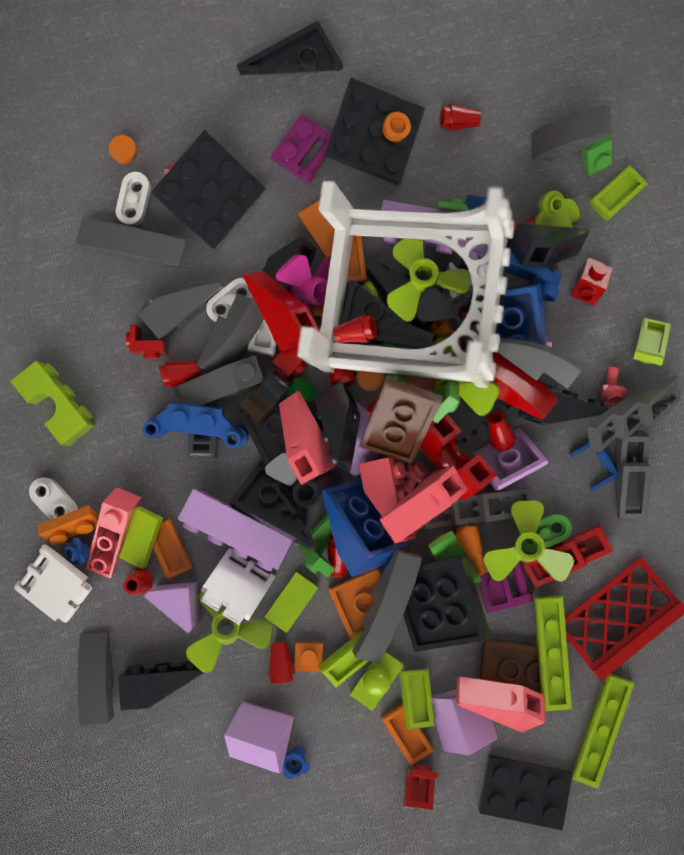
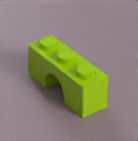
(69, 420)

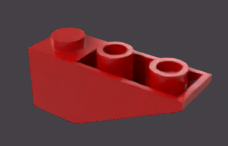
(280, 309)

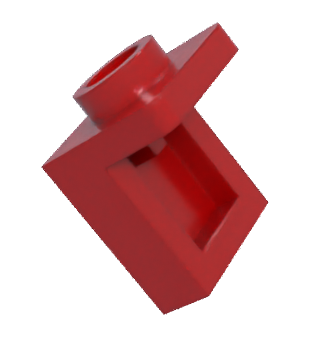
(592, 282)
(149, 348)
(419, 787)

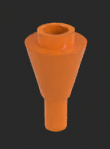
(470, 542)

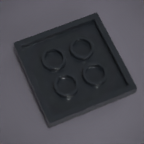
(359, 136)
(208, 189)
(445, 606)

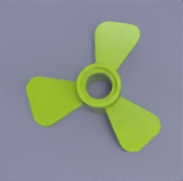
(406, 298)
(478, 398)
(527, 519)
(206, 651)

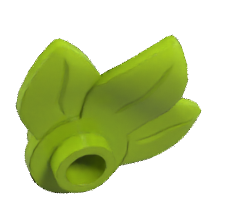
(560, 214)

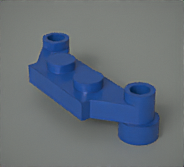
(547, 277)
(196, 420)

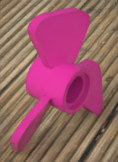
(303, 285)

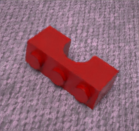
(443, 452)

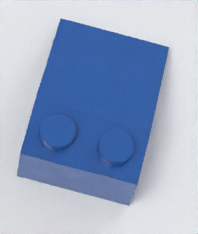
(523, 314)
(357, 528)

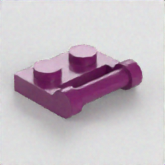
(297, 146)
(497, 594)

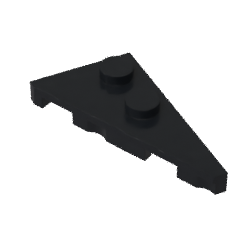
(299, 53)
(389, 325)
(264, 502)

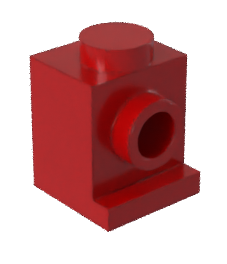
(289, 363)

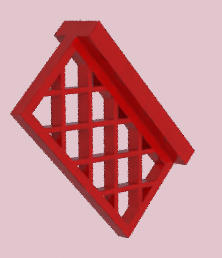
(637, 637)

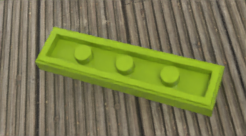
(552, 652)
(602, 730)

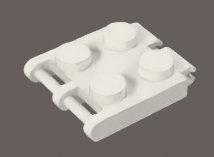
(56, 585)
(236, 587)

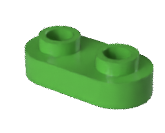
(547, 535)

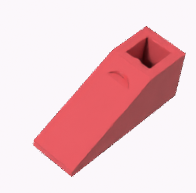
(303, 439)
(385, 484)
(424, 503)
(111, 531)
(502, 702)

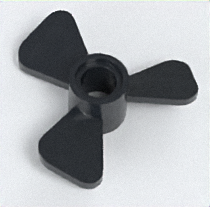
(436, 307)
(281, 470)

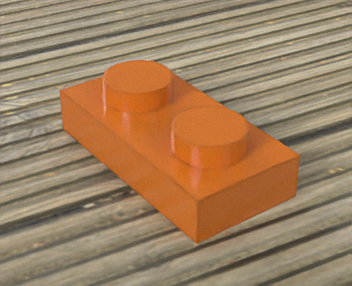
(68, 525)

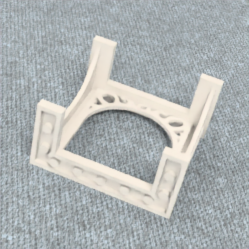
(484, 225)

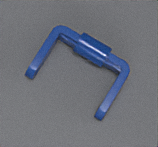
(607, 462)

